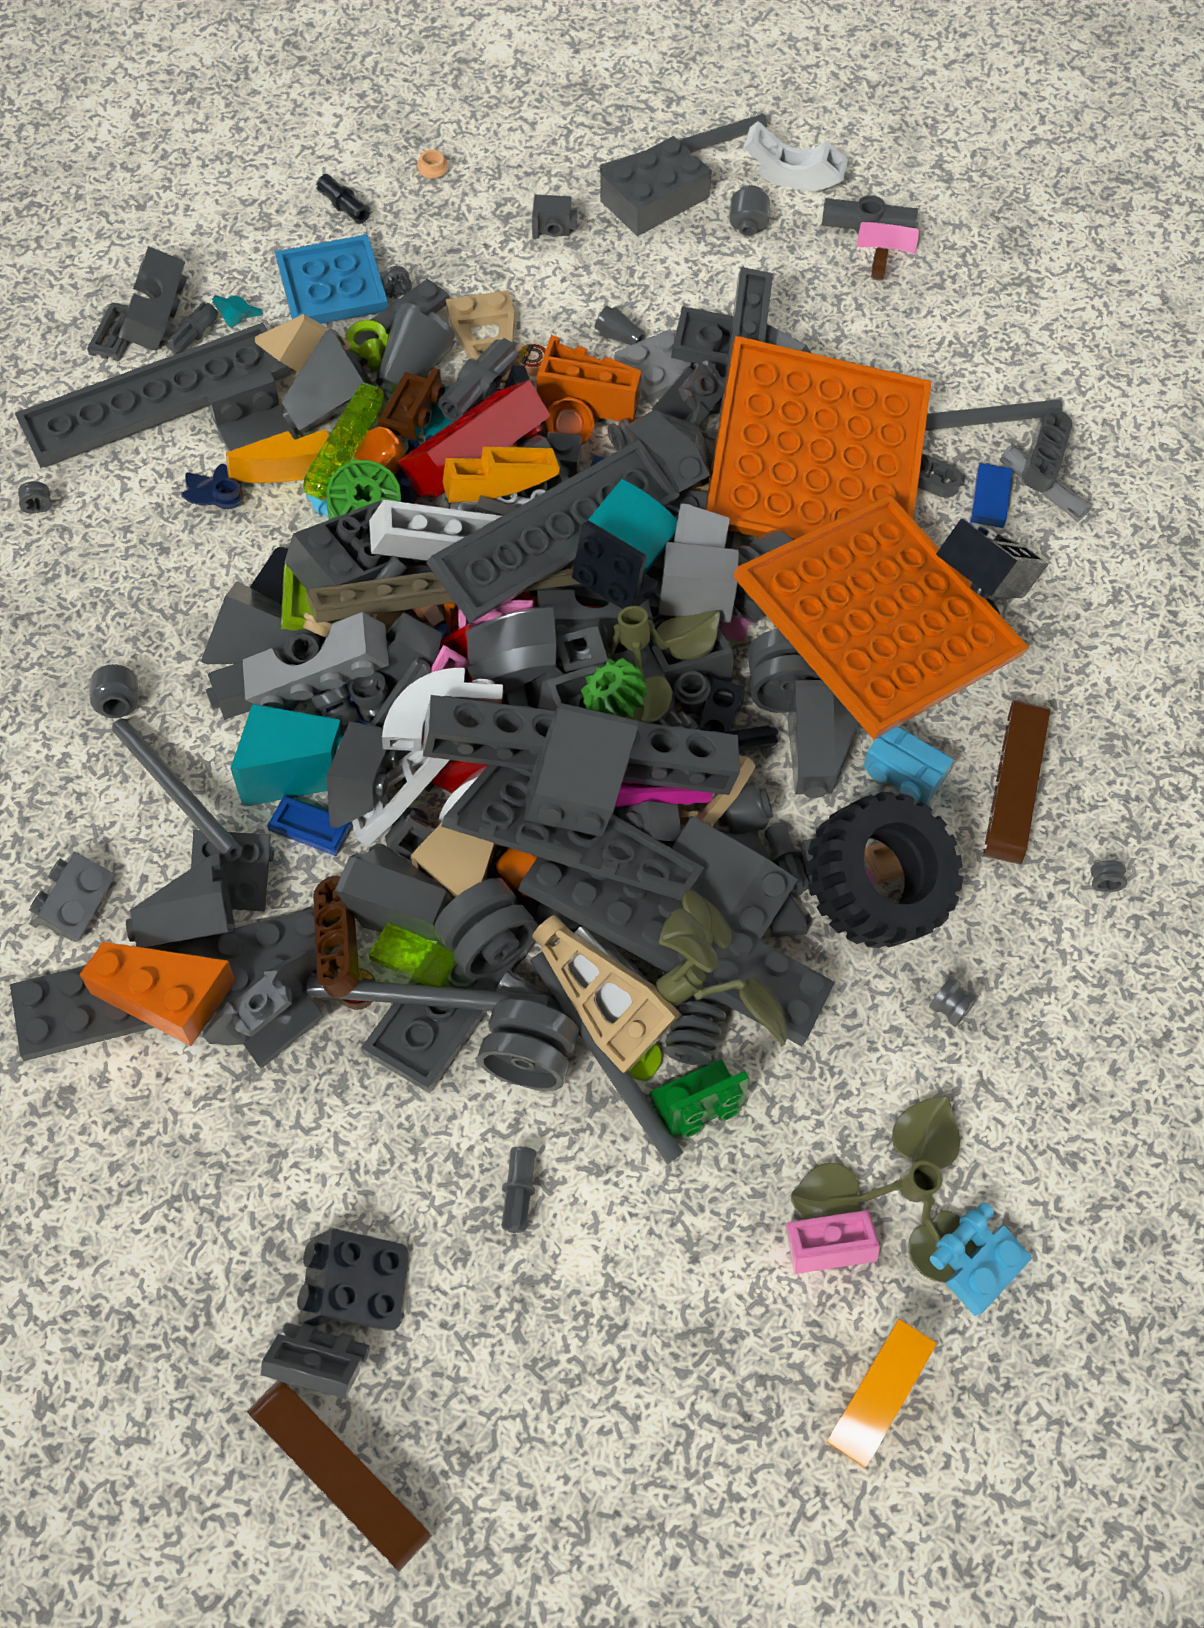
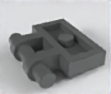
(315, 1359)

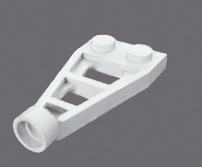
(380, 820)

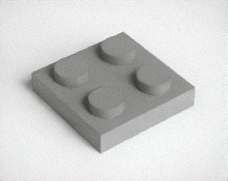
(655, 361)

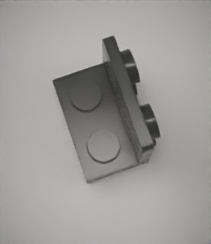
(248, 412)

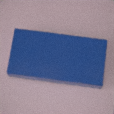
(991, 495)
(308, 826)

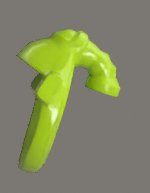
(372, 348)

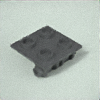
(245, 875)

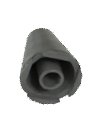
(413, 346)

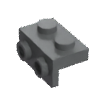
(71, 897)

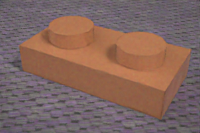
(433, 614)

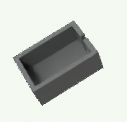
(655, 185)

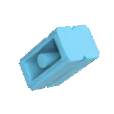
(908, 764)

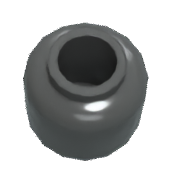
(749, 210)
(113, 691)
(748, 811)

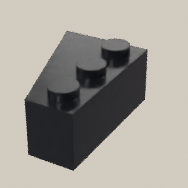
(993, 566)

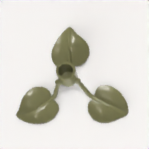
(685, 637)
(691, 934)
(933, 1141)

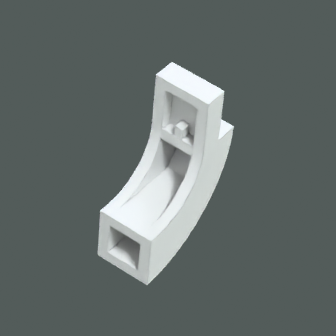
(794, 167)
(407, 715)

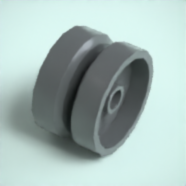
(773, 671)
(485, 928)
(528, 1045)

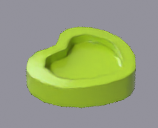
(647, 1065)

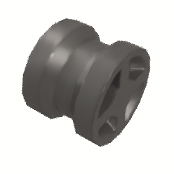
(953, 1001)

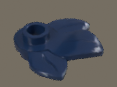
(213, 490)

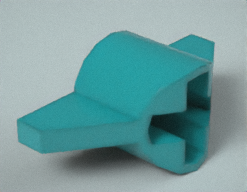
(234, 309)

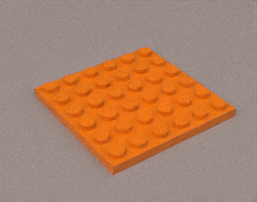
(812, 439)
(880, 615)

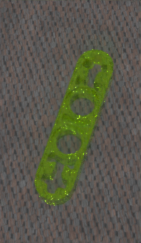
(344, 439)

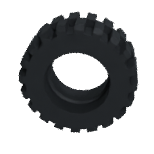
(926, 861)

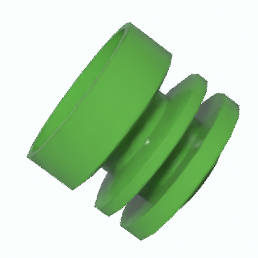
(360, 479)

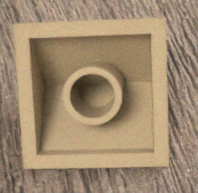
(294, 341)

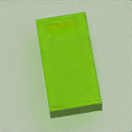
(412, 956)

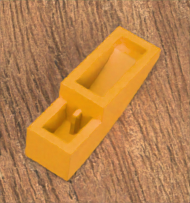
(275, 458)
(498, 472)
(882, 1393)

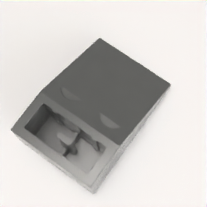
(337, 551)

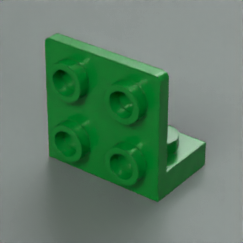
(700, 1098)

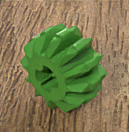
(615, 689)

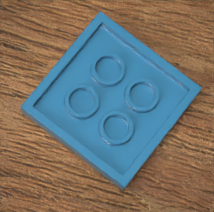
(332, 279)

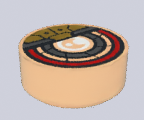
(531, 357)

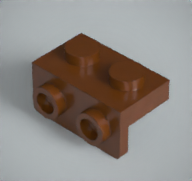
(412, 404)

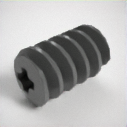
(692, 1031)

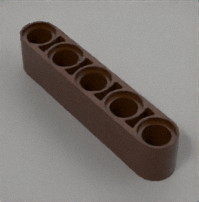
(1017, 782)
(339, 1474)

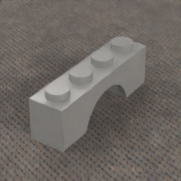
(351, 651)

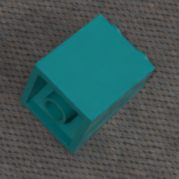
(284, 754)

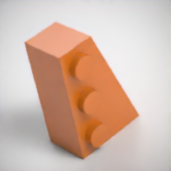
(603, 385)
(159, 987)

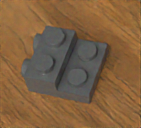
(703, 337)

